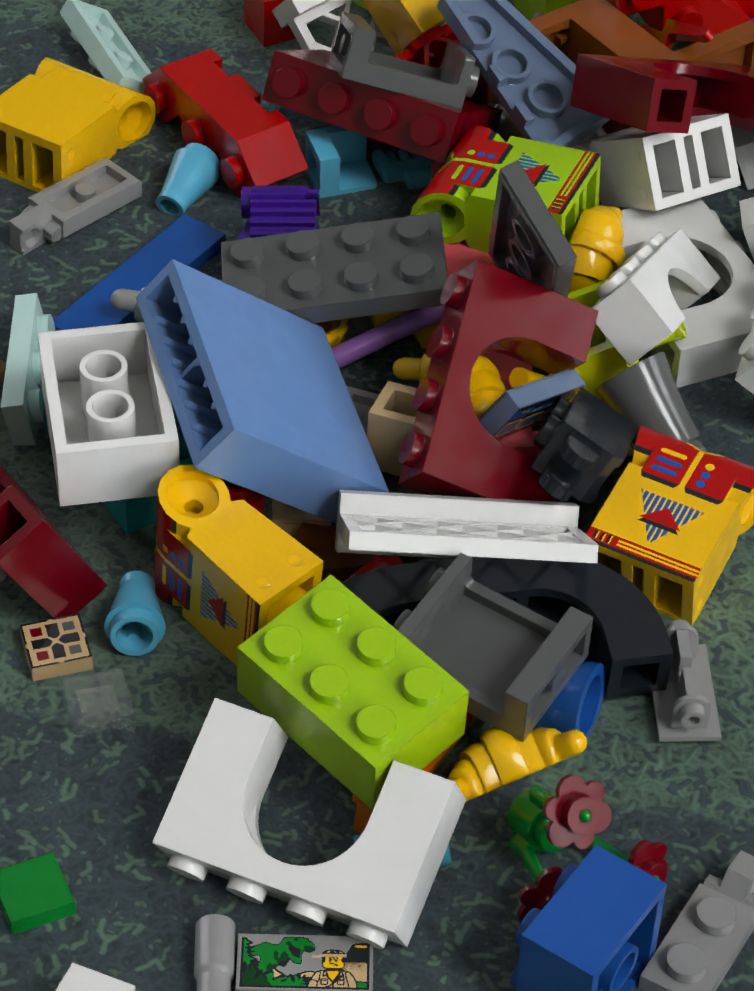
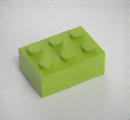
(351, 688)

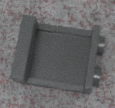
(443, 85)
(496, 647)

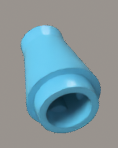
(188, 178)
(135, 616)

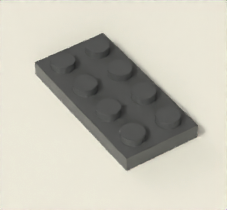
(343, 268)

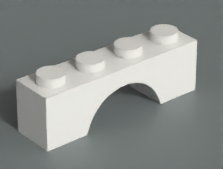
(649, 290)

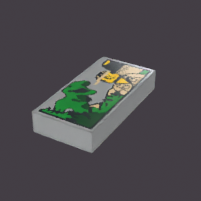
(303, 963)

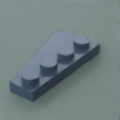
(522, 70)

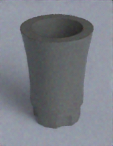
(651, 399)

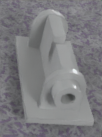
(688, 704)

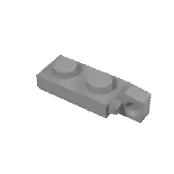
(73, 204)
(706, 933)

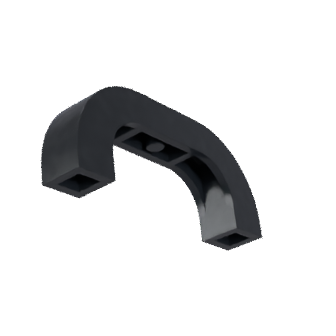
(625, 625)

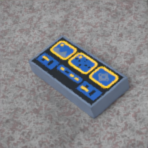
(529, 403)

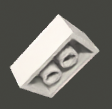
(106, 413)

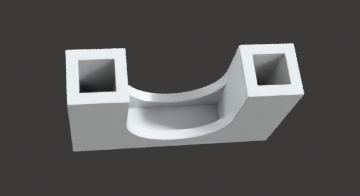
(713, 328)
(370, 887)

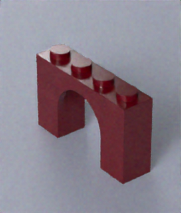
(311, 86)
(662, 92)
(486, 313)
(41, 556)

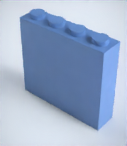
(257, 392)

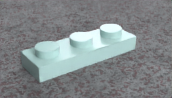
(105, 44)
(22, 386)

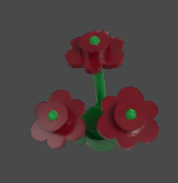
(570, 817)

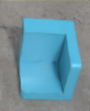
(337, 161)

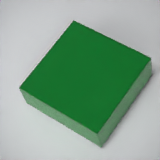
(34, 894)

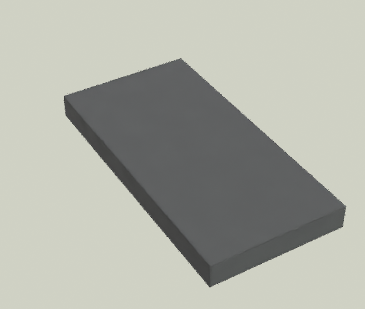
(527, 236)

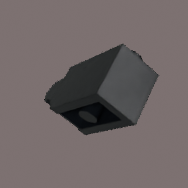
(581, 446)

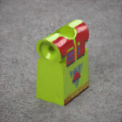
(468, 184)

